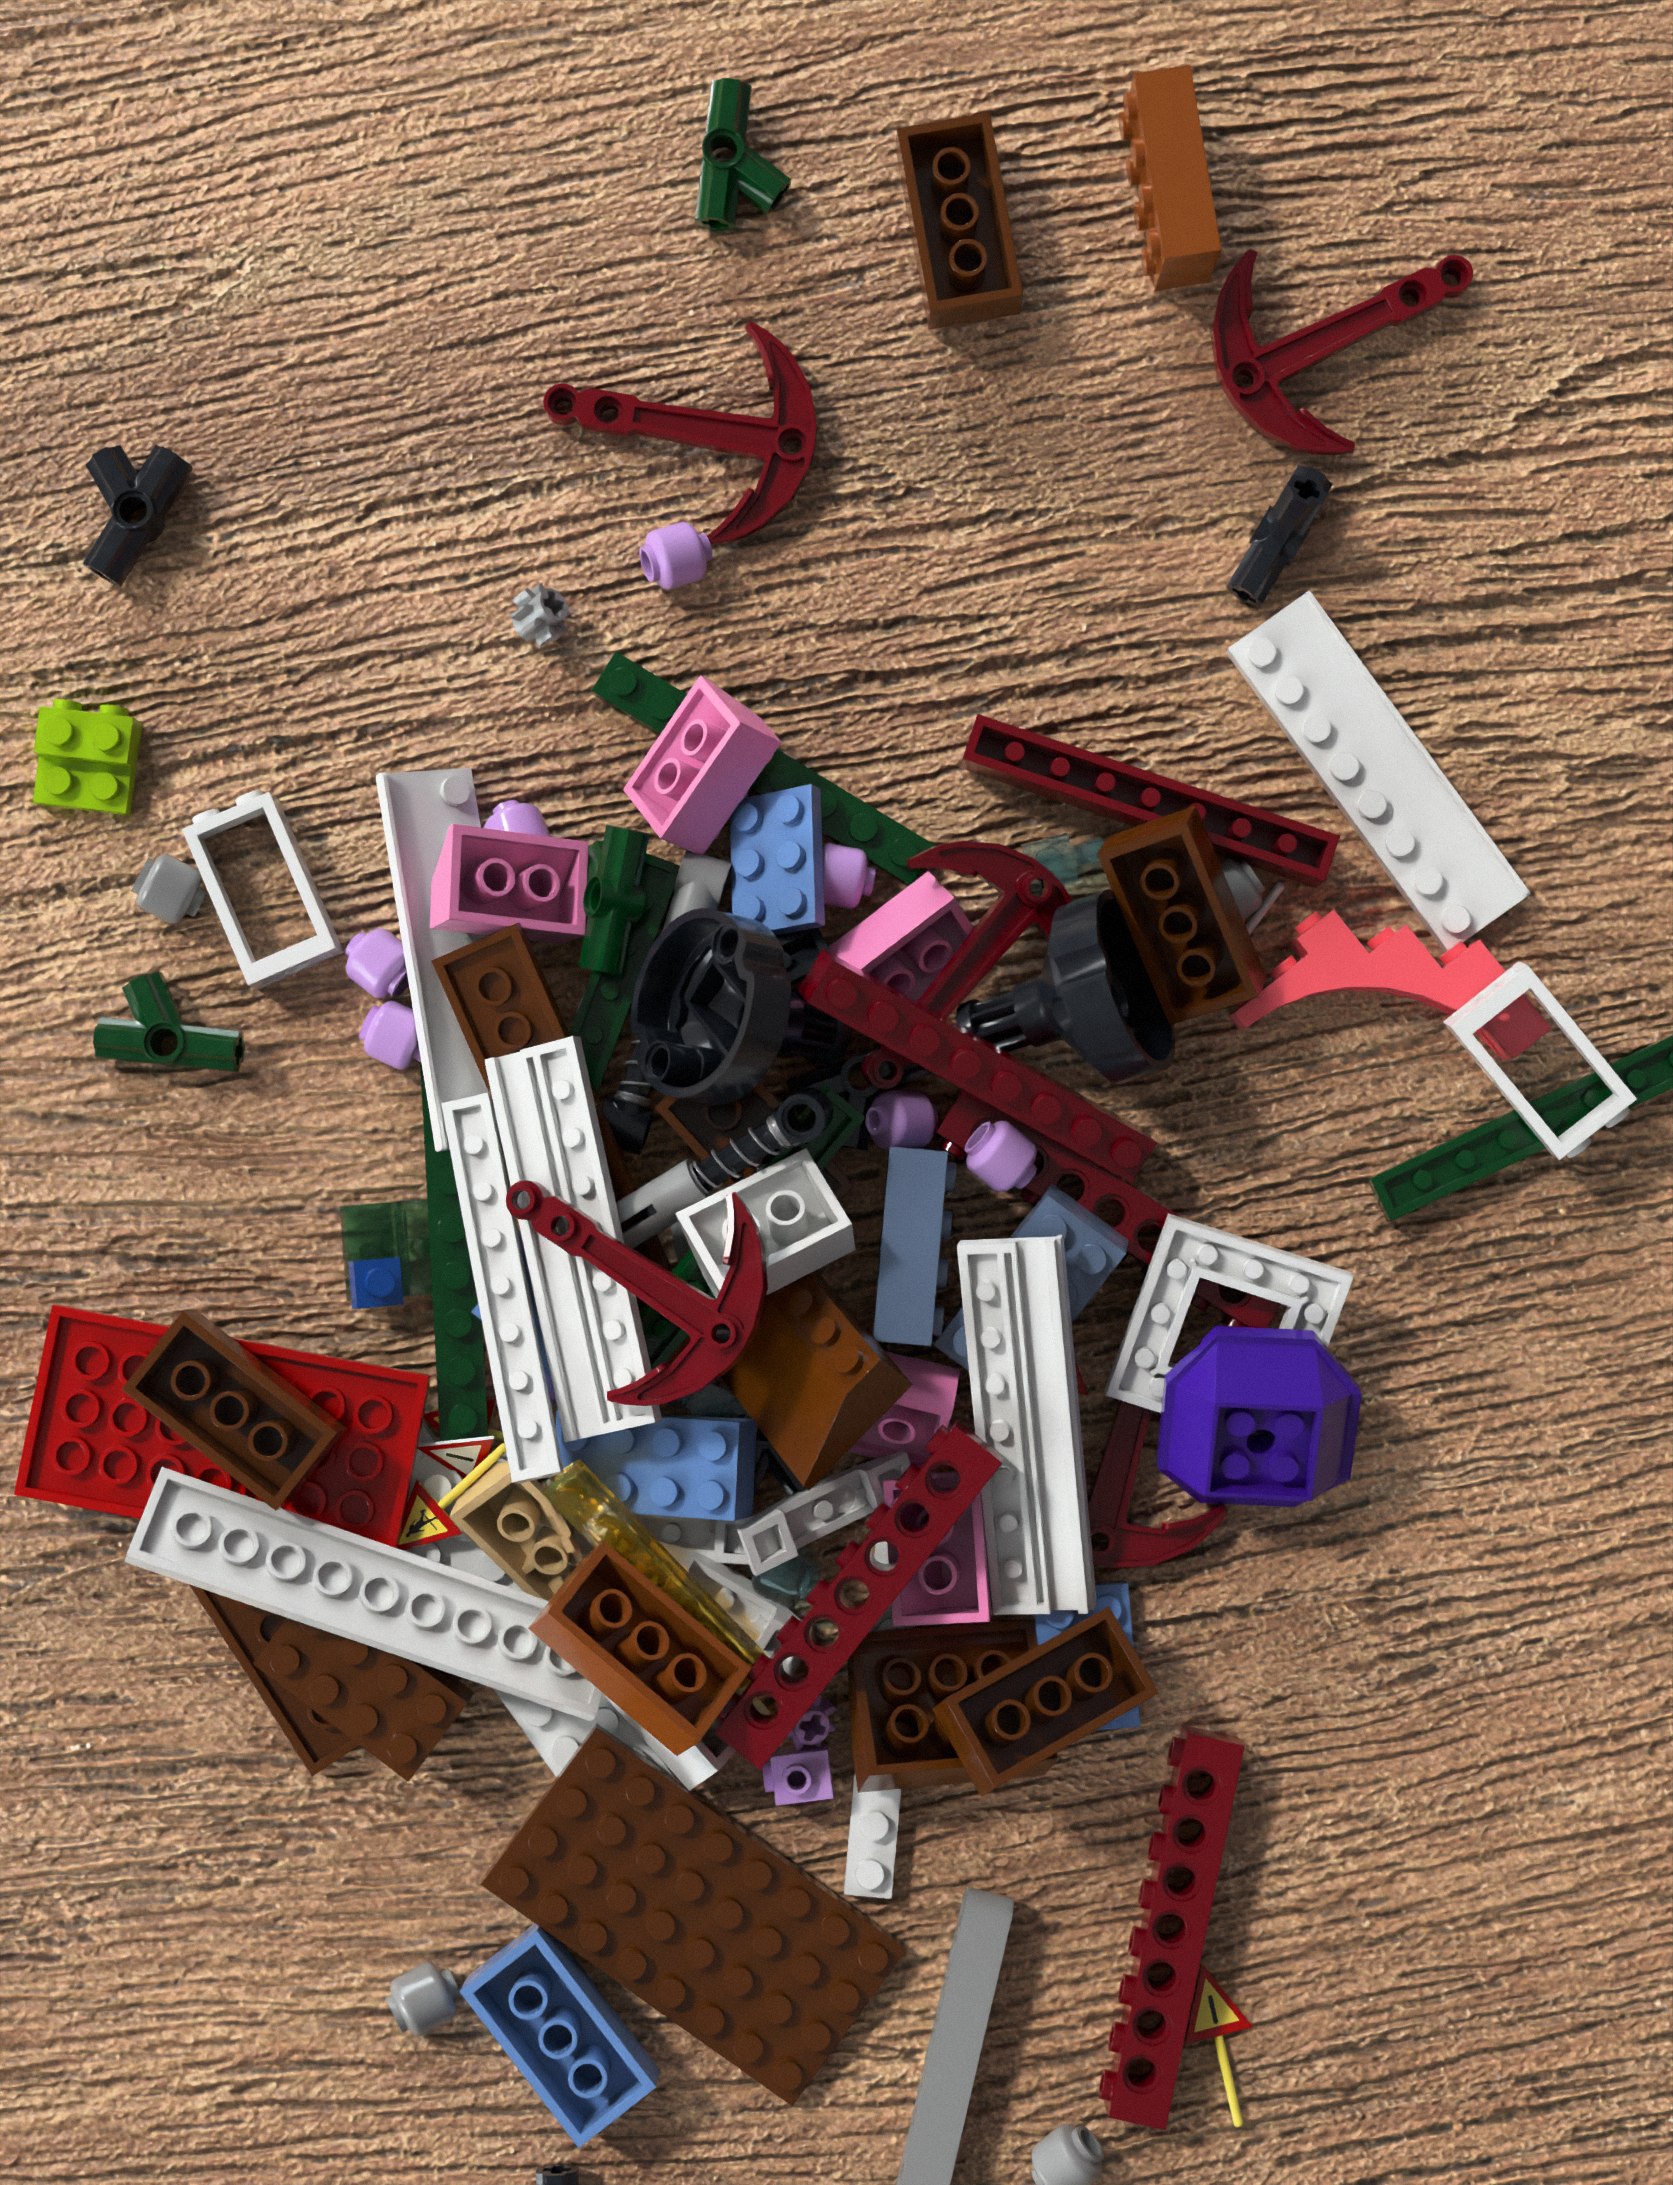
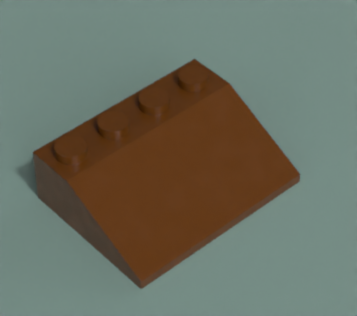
(813, 1377)
(898, 1681)

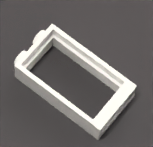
(294, 958)
(1490, 1003)

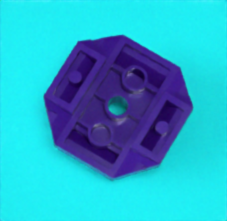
(1251, 1383)

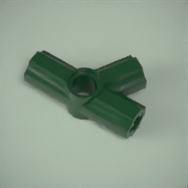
(745, 174)
(612, 897)
(157, 1017)

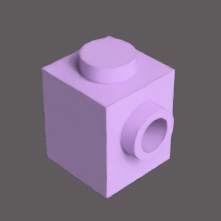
(799, 1774)

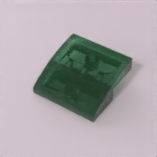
(389, 1232)

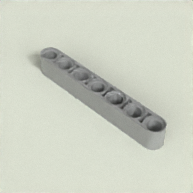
(956, 2038)

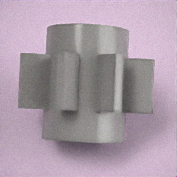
(540, 614)

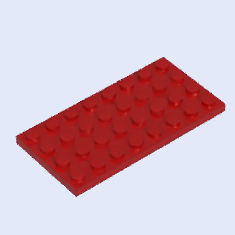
(105, 1450)

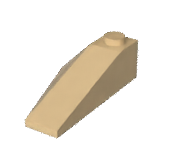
(518, 1530)

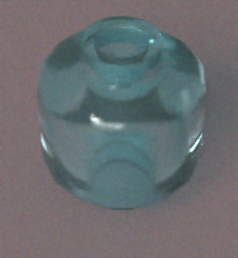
(789, 1581)

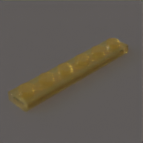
(604, 1518)

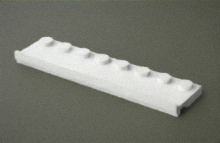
(1377, 772)
(416, 820)
(584, 1315)
(1031, 1416)

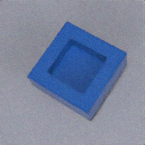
(375, 1283)

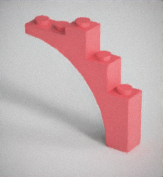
(1396, 966)

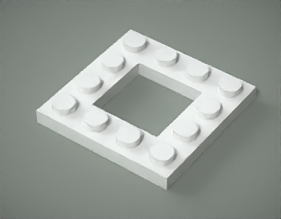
(1196, 1251)

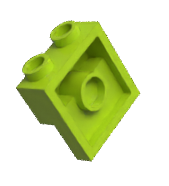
(86, 757)

